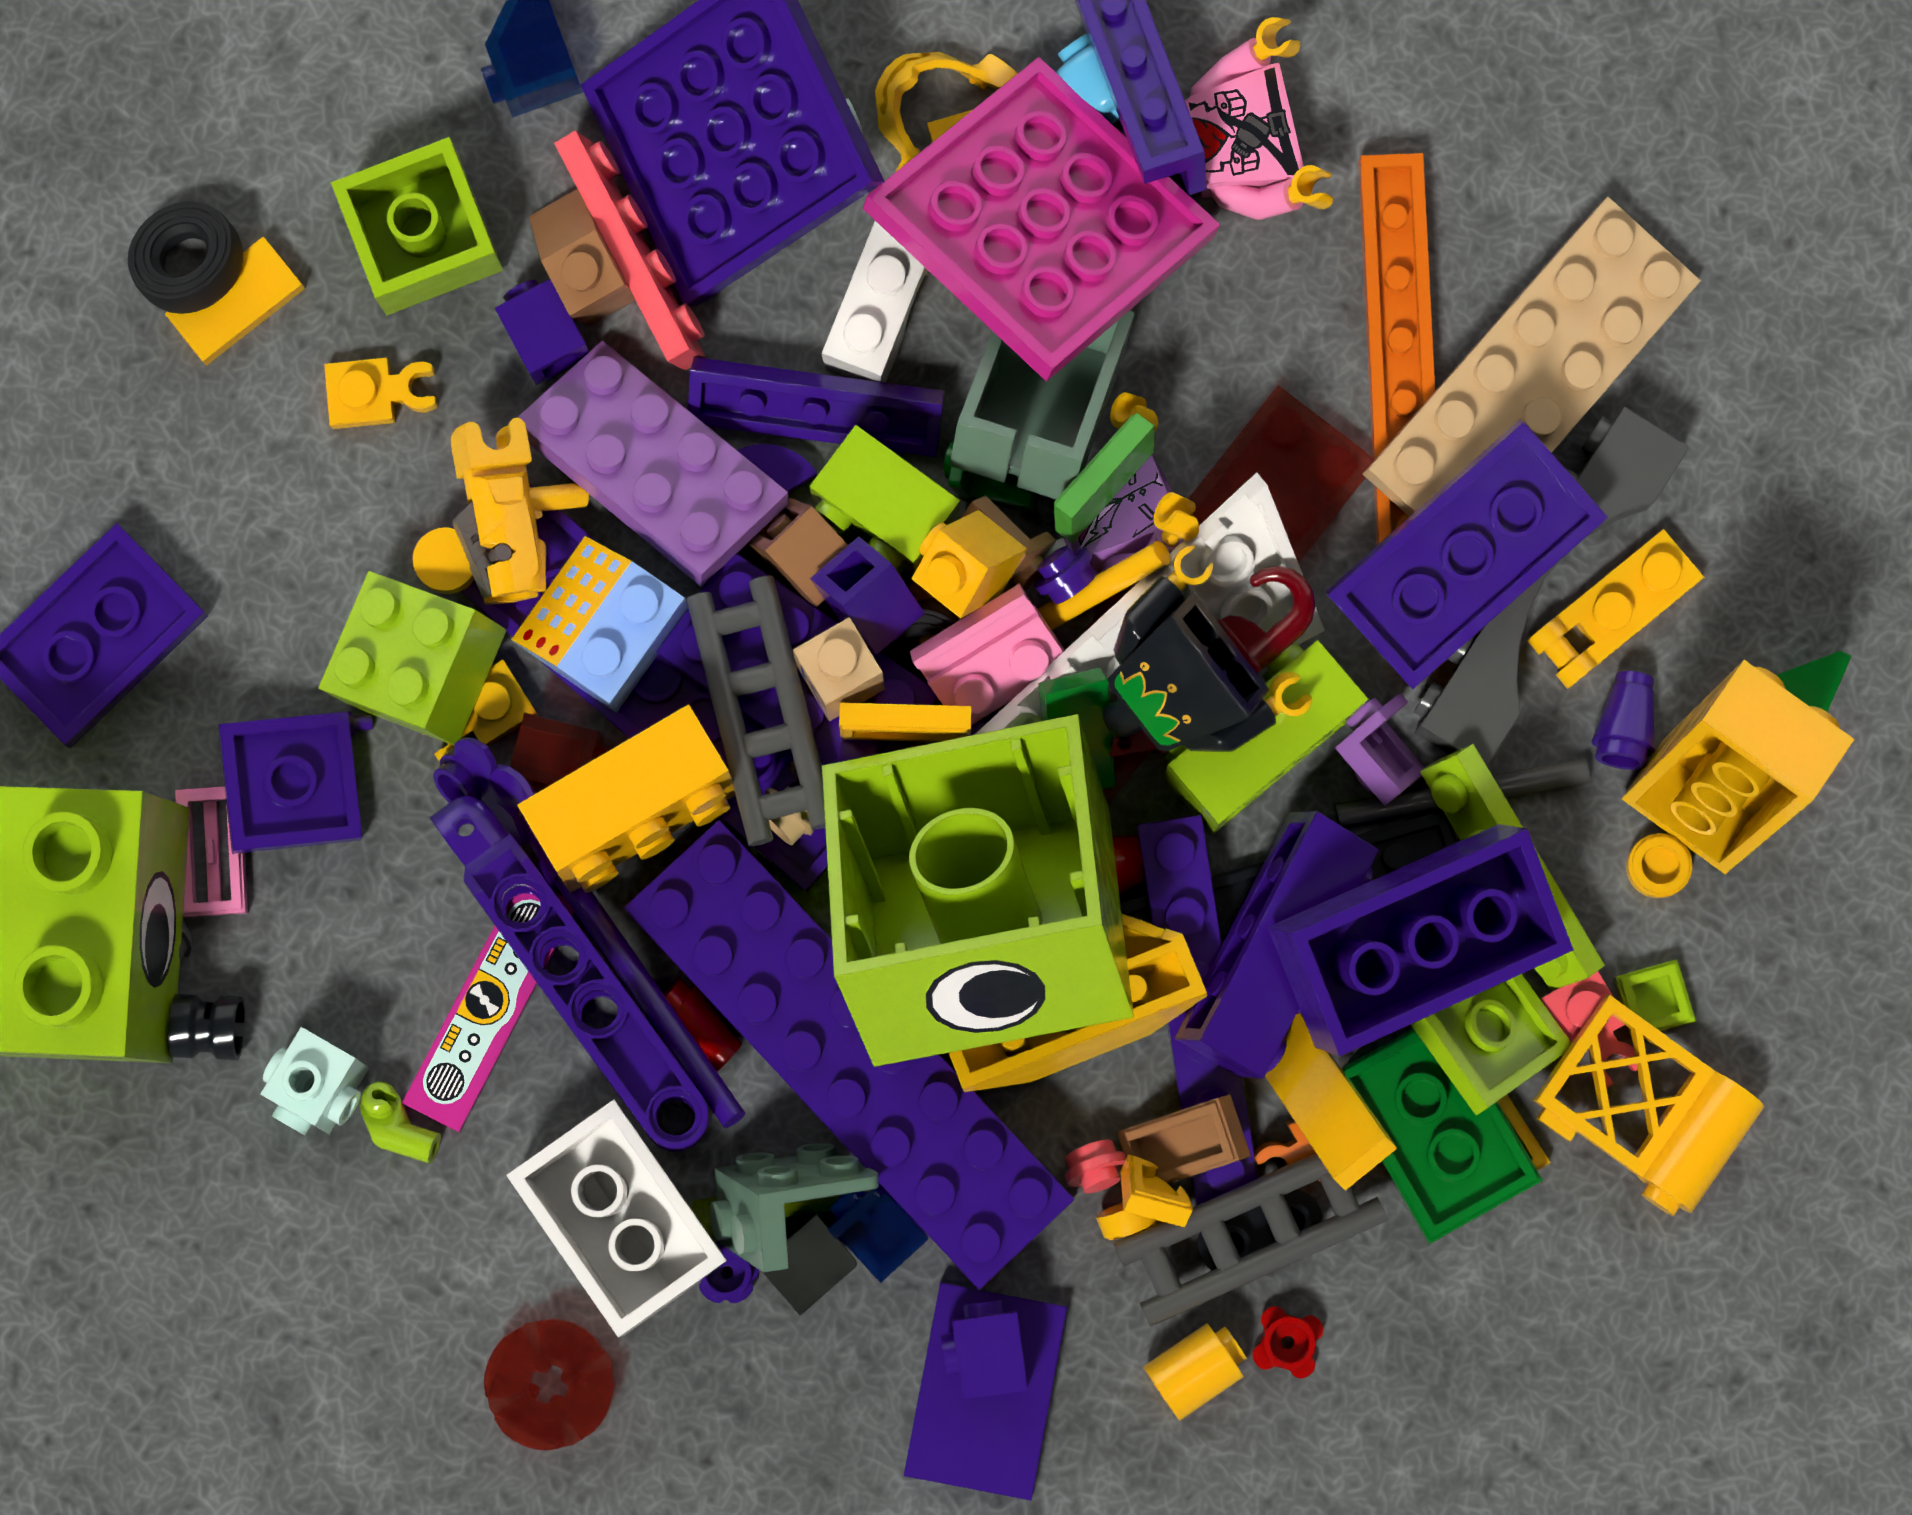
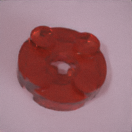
(515, 1398)

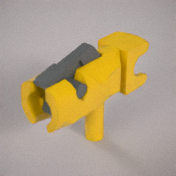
(502, 512)

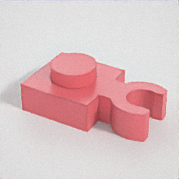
(1572, 1008)

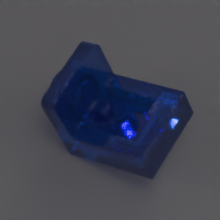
(876, 1230)

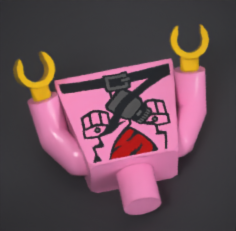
(1250, 131)

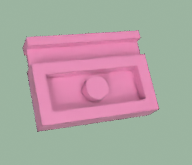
(988, 654)

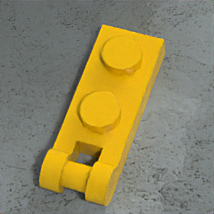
(1617, 607)

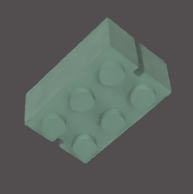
(1036, 426)

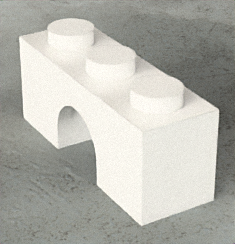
(874, 310)

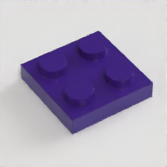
(289, 782)

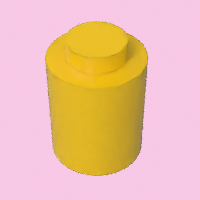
(1196, 1369)

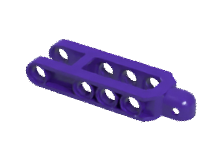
(627, 1049)

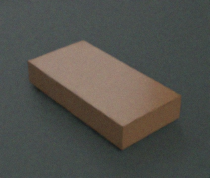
(1189, 1140)

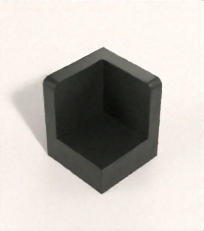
(814, 1265)

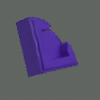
(781, 465)

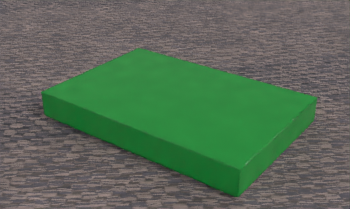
(1446, 1157)

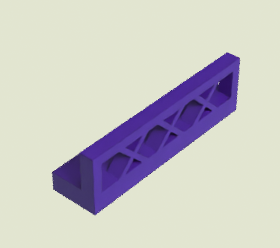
(1144, 91)

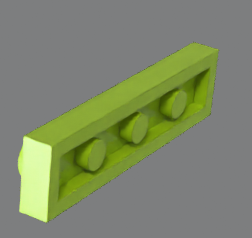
(1476, 803)

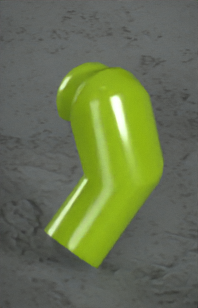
(391, 1127)

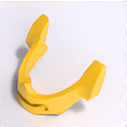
(903, 75)

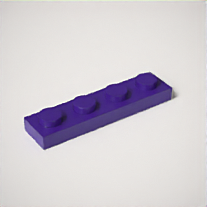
(814, 405)

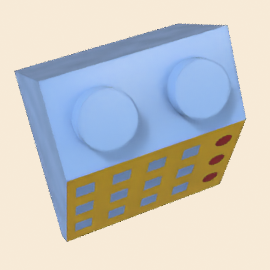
(601, 622)

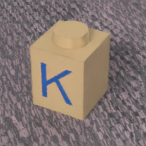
(839, 668)

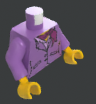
(1141, 511)

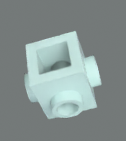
(334, 1087)

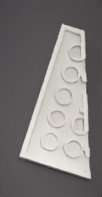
(1239, 541)

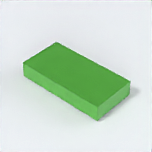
(1103, 477)

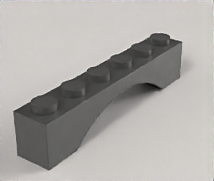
(1481, 698)

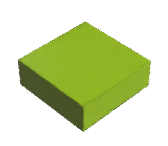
(1656, 995)

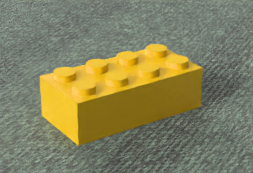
(1738, 767)

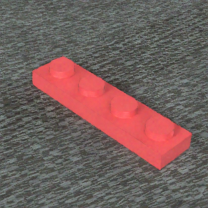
(621, 227)

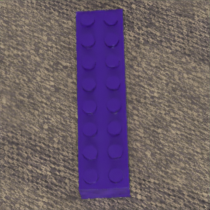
(906, 1119)

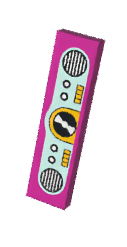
(477, 1026)

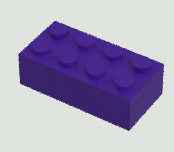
(1420, 939)

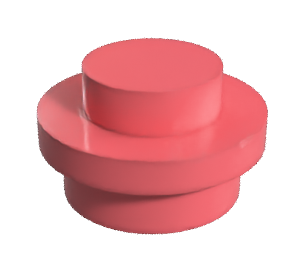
(1094, 1166)

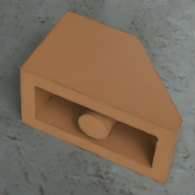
(579, 260)
(797, 547)

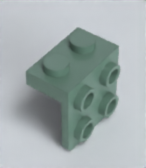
(753, 1195)

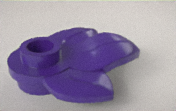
(474, 772)

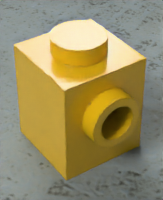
(967, 562)

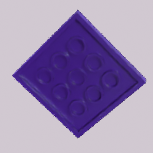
(731, 137)

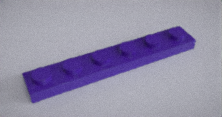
(1184, 902)

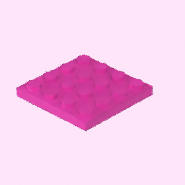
(1040, 218)

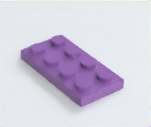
(652, 463)

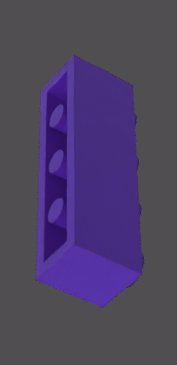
(1247, 988)

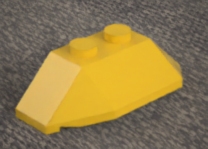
(1161, 986)

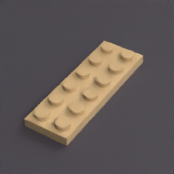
(1542, 356)

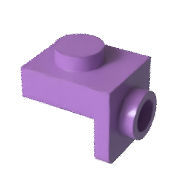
(1377, 753)

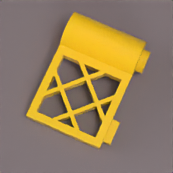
(1689, 1139)

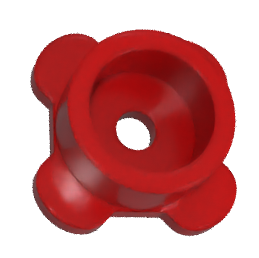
(1298, 1357)

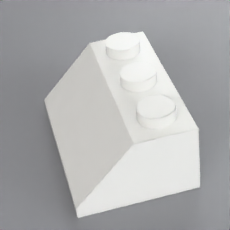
(616, 1218)

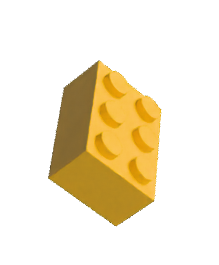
(630, 801)

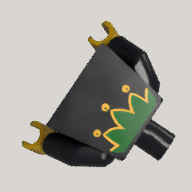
(1186, 676)

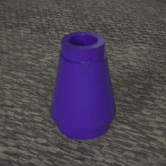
(1627, 723)

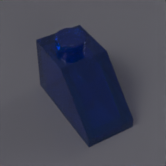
(528, 58)

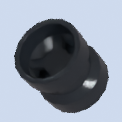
(205, 1026)

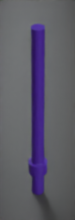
(644, 991)

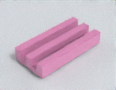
(237, 862)

